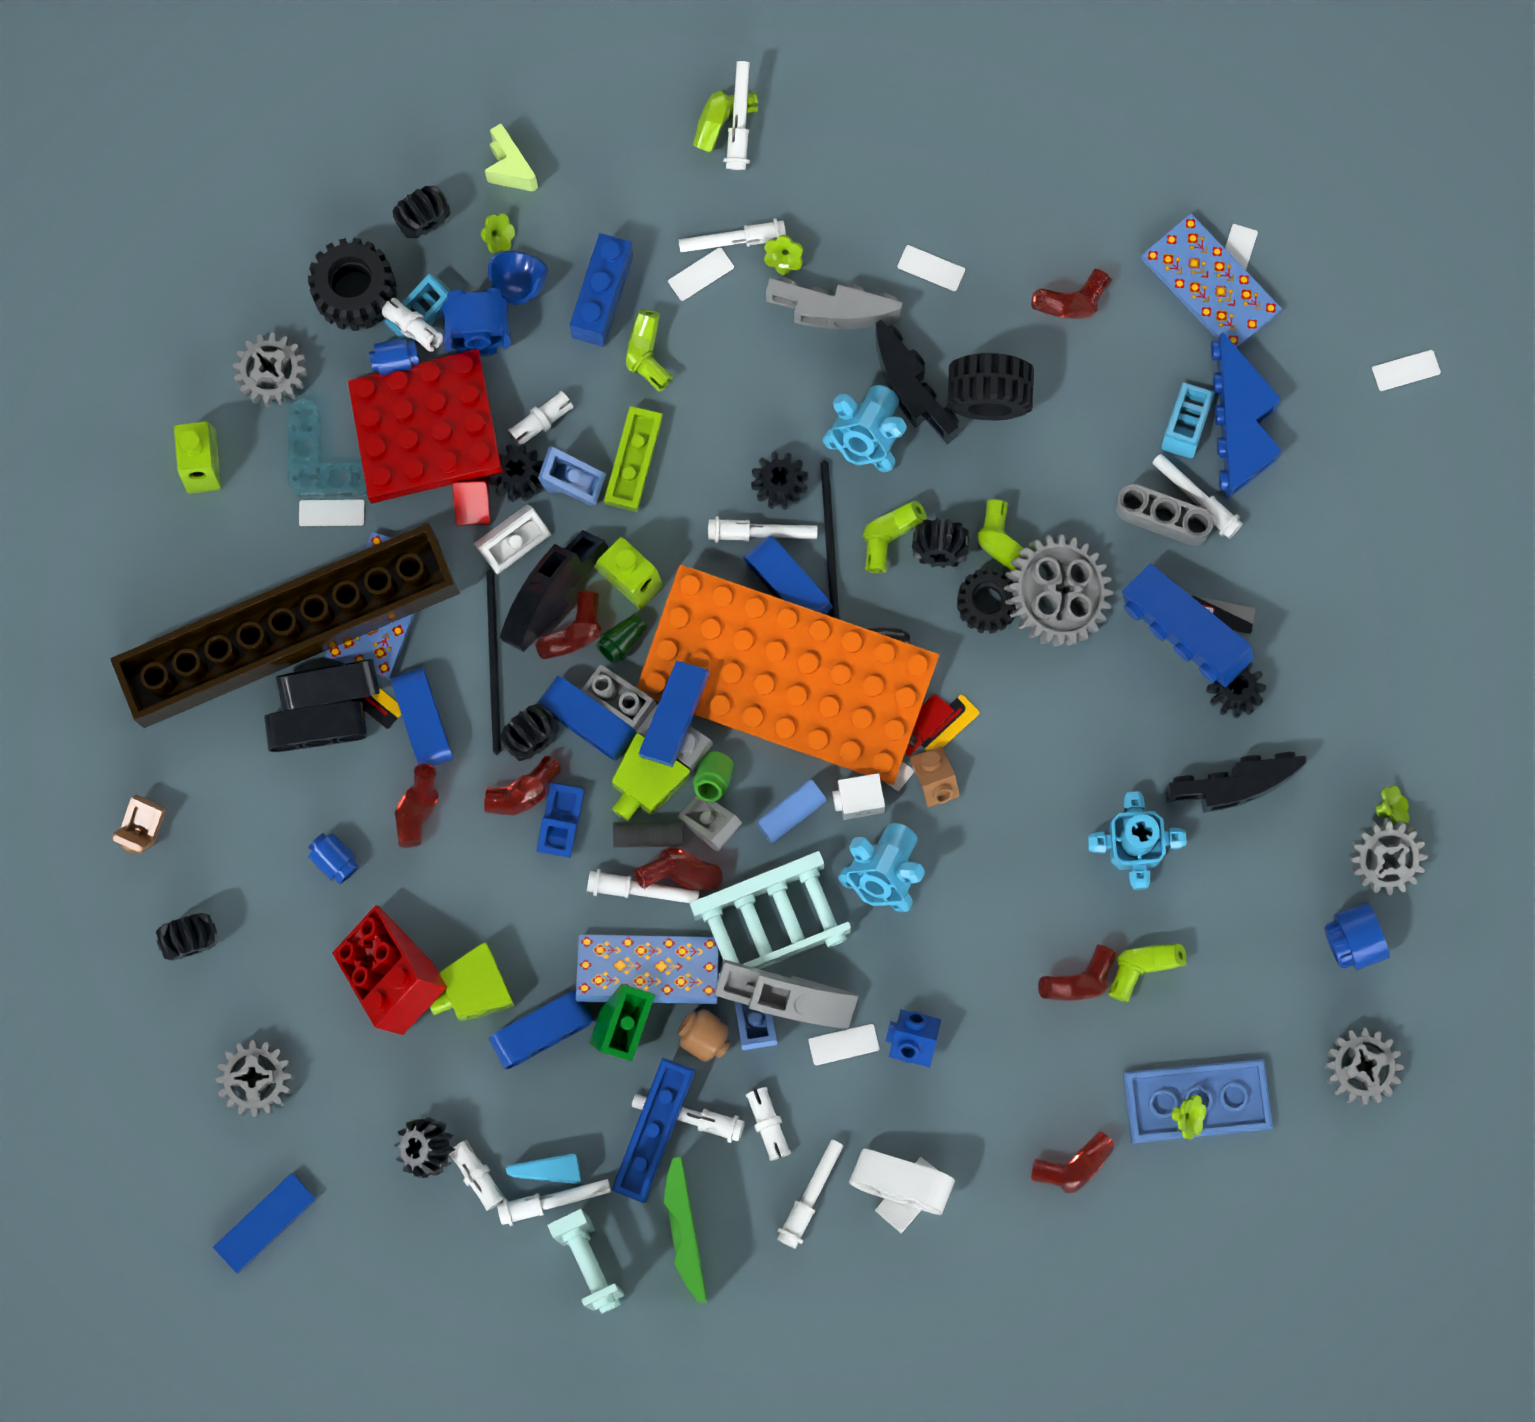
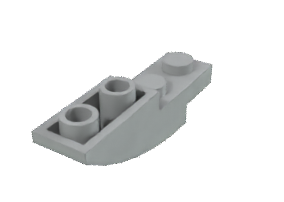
(846, 310)
(638, 711)
(785, 996)

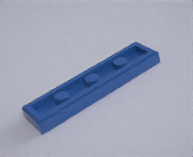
(653, 1130)

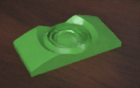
(683, 1231)

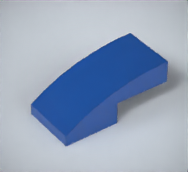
(560, 820)

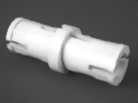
(412, 324)
(540, 419)
(768, 1123)
(477, 1175)

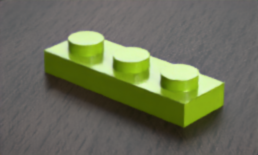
(633, 459)

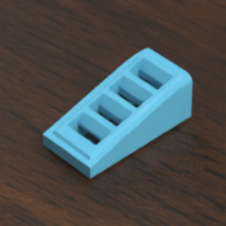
(422, 292)
(1182, 440)
(553, 1169)

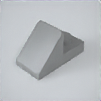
(710, 822)

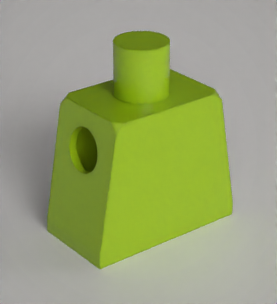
(197, 452)
(628, 572)
(645, 782)
(473, 986)

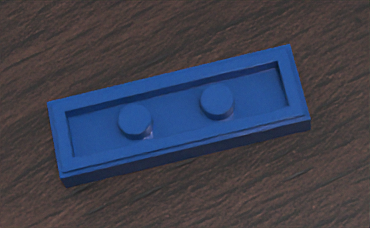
(674, 713)
(264, 1223)

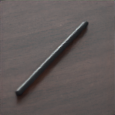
(829, 536)
(493, 662)

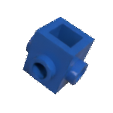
(913, 1037)

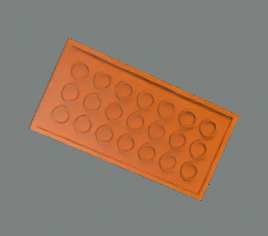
(792, 673)

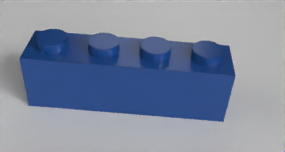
(1187, 625)

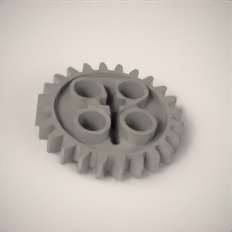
(1030, 587)

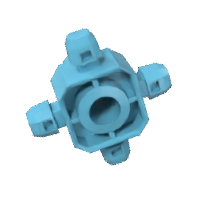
(867, 429)
(1127, 850)
(883, 870)

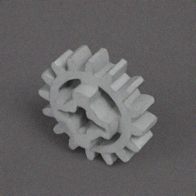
(261, 379)
(1395, 846)
(1358, 1053)
(254, 1062)

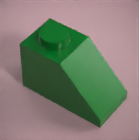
(622, 1022)

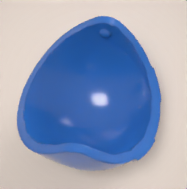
(517, 275)

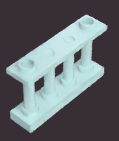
(775, 884)
(575, 1232)

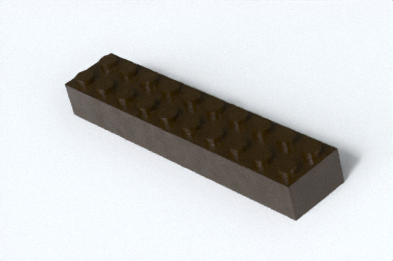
(284, 626)

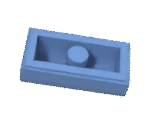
(791, 811)

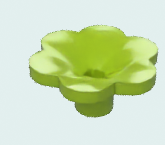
(498, 233)
(783, 254)
(1393, 805)
(1190, 1116)

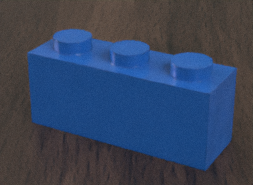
(601, 289)

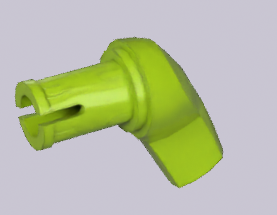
(714, 116)
(640, 350)
(888, 528)
(994, 538)
(1144, 960)

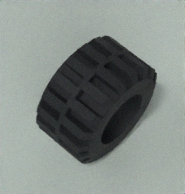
(343, 260)
(990, 386)

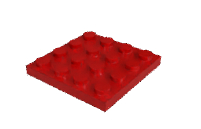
(424, 426)

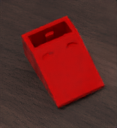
(388, 972)

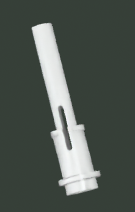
(738, 135)
(750, 235)
(1222, 518)
(742, 530)
(623, 886)
(706, 1120)
(535, 1205)
(802, 1211)

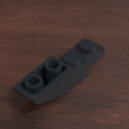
(903, 375)
(544, 591)
(1250, 781)

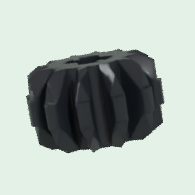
(421, 211)
(765, 480)
(516, 484)
(940, 543)
(1247, 697)
(529, 732)
(186, 936)
(424, 1147)

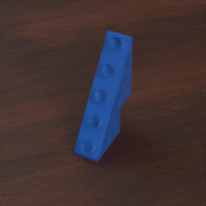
(1243, 404)

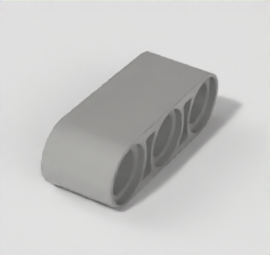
(1181, 513)

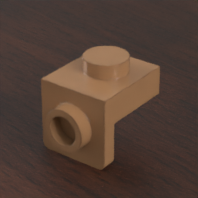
(935, 776)
(140, 825)

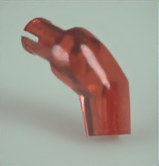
(1074, 304)
(576, 635)
(524, 793)
(416, 806)
(682, 868)
(1081, 985)
(1080, 1168)

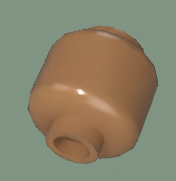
(704, 1035)

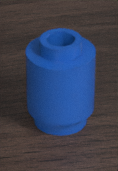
(394, 356)
(333, 858)

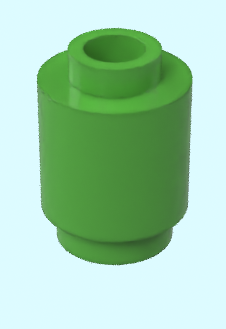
(713, 776)

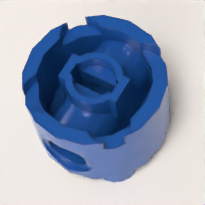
(476, 321)

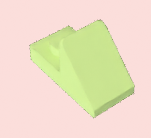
(512, 167)

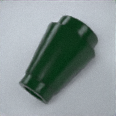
(621, 638)

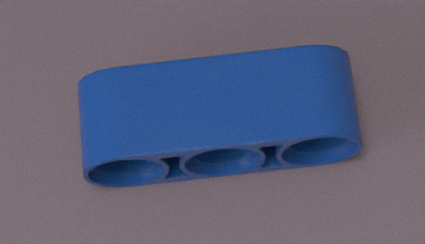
(785, 576)
(421, 717)
(587, 718)
(540, 1030)

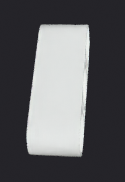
(902, 1181)

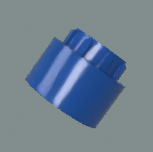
(1356, 938)

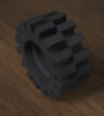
(966, 601)

